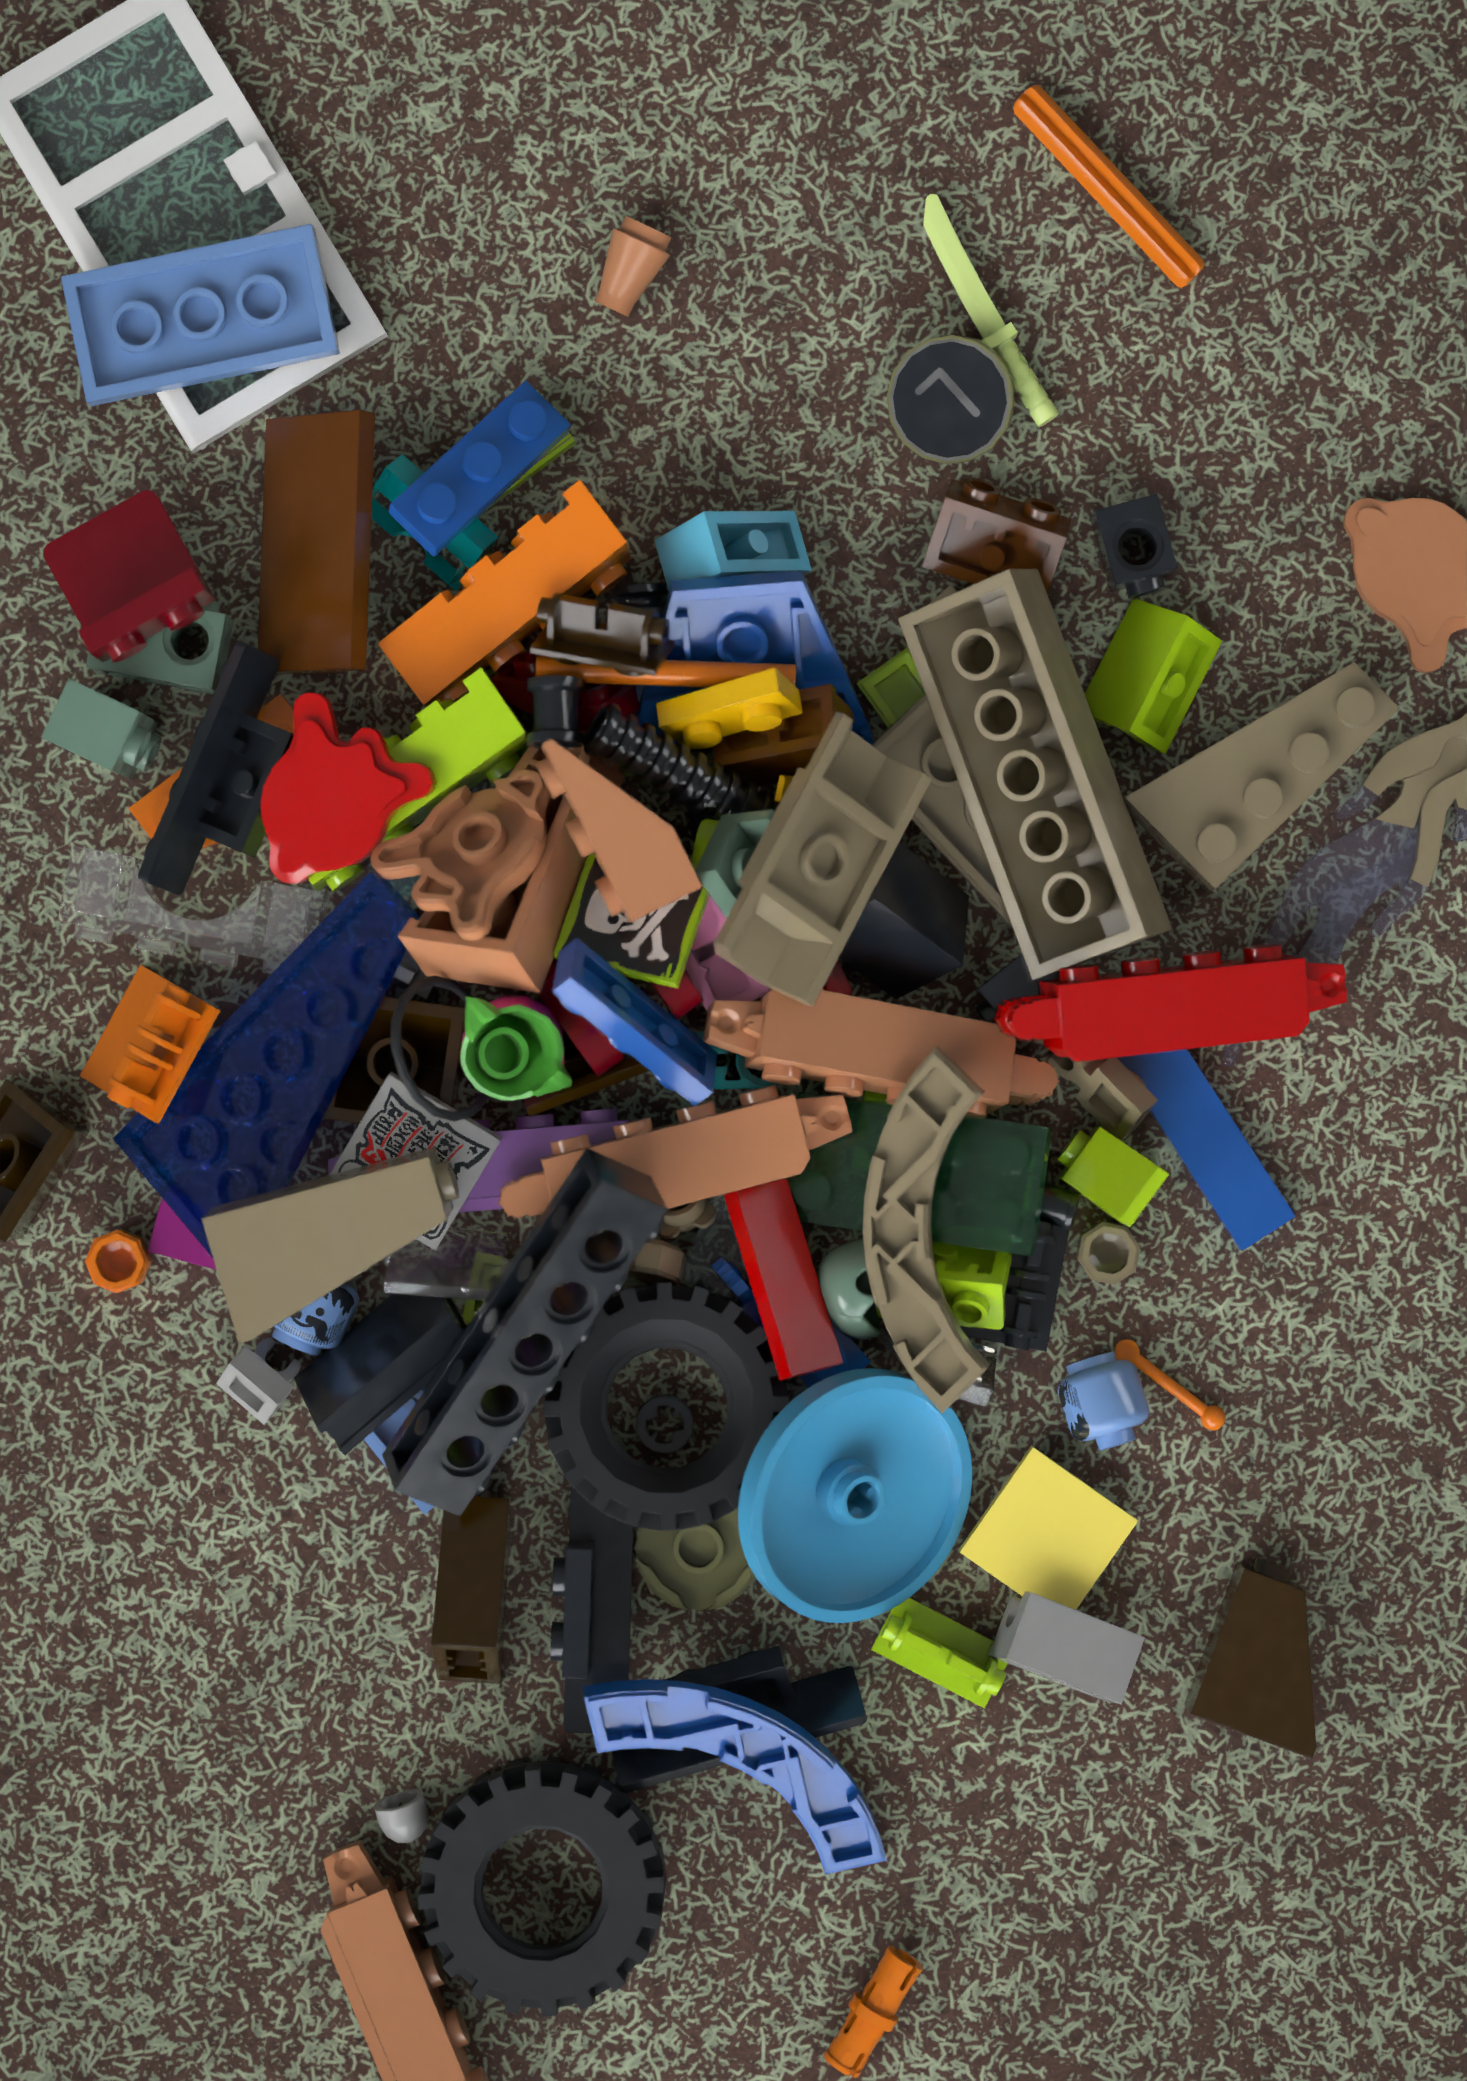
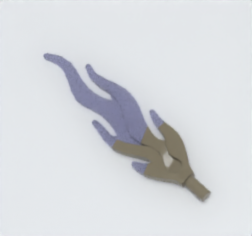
(1391, 848)

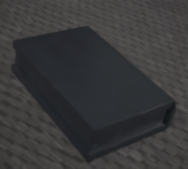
(379, 1365)

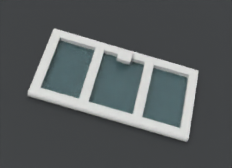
(158, 153)

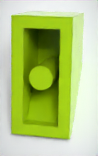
(1110, 1174)

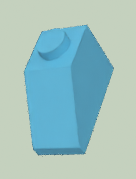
(733, 545)

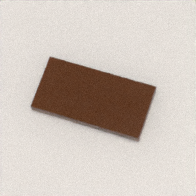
(316, 541)

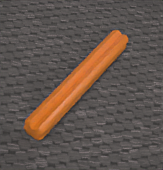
(1108, 186)

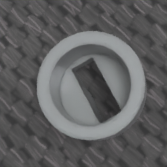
(404, 1822)

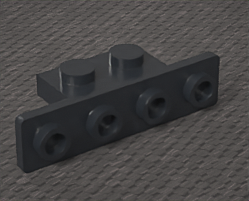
(222, 775)
(596, 1606)
(816, 1703)

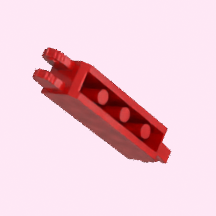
(1174, 1006)

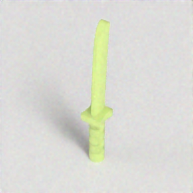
(983, 312)

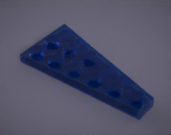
(273, 1064)

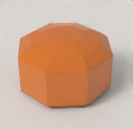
(118, 1260)

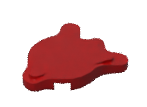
(333, 797)

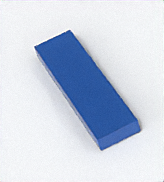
(1211, 1146)

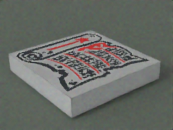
(401, 1126)

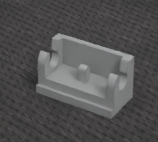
(1067, 1647)

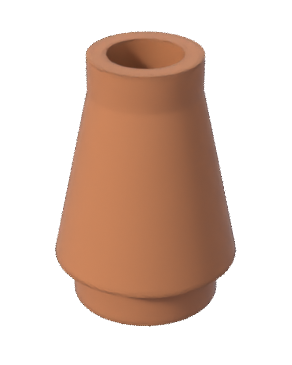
(631, 264)

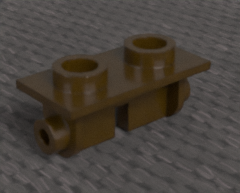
(631, 642)

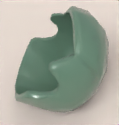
(846, 1291)

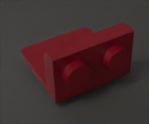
(127, 577)

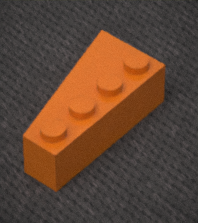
(502, 596)

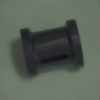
(555, 710)

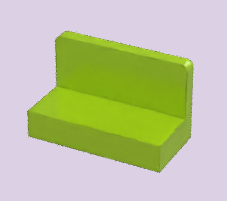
(1151, 673)

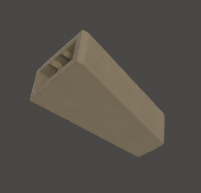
(315, 1235)

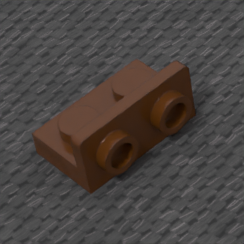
(990, 533)

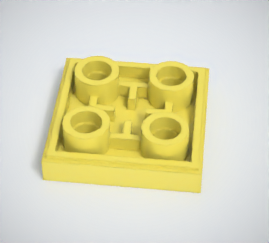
(1048, 1532)

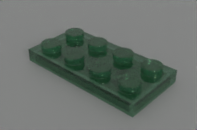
(982, 1195)

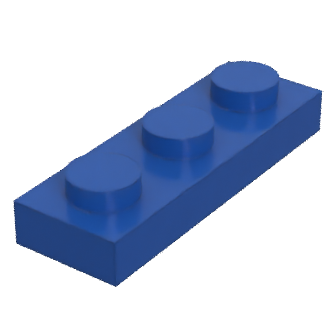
(479, 468)
(634, 1022)

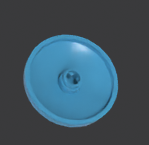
(854, 1496)

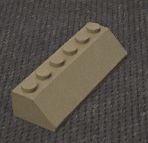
(1034, 772)

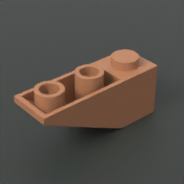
(632, 845)

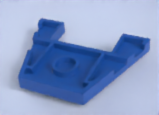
(752, 622)

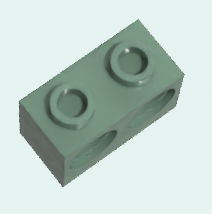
(163, 664)
(103, 730)

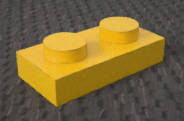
(738, 705)

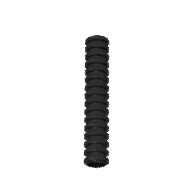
(671, 767)

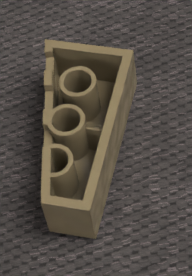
(1245, 786)

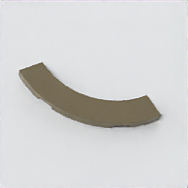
(899, 1230)

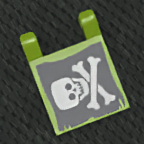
(649, 947)

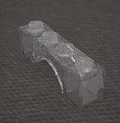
(107, 897)

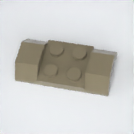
(819, 863)

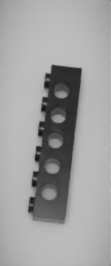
(597, 1195)

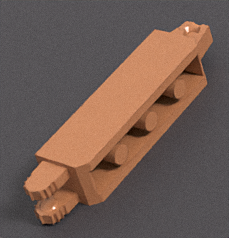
(872, 1047)
(702, 1152)
(390, 1975)

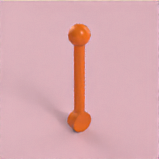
(1211, 1416)

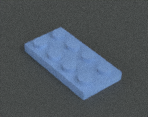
(200, 315)

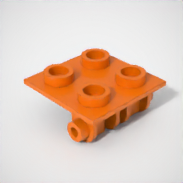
(149, 1044)

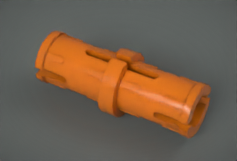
(873, 2011)

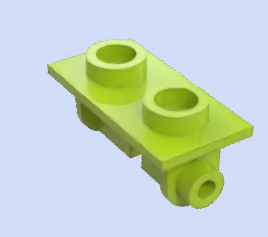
(941, 1651)

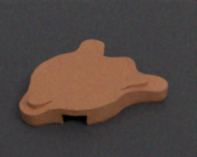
(1412, 570)
(472, 850)

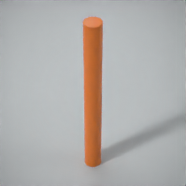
(670, 673)

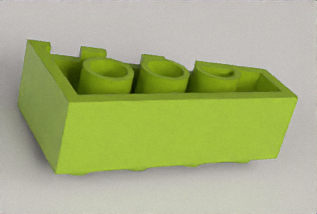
(460, 745)

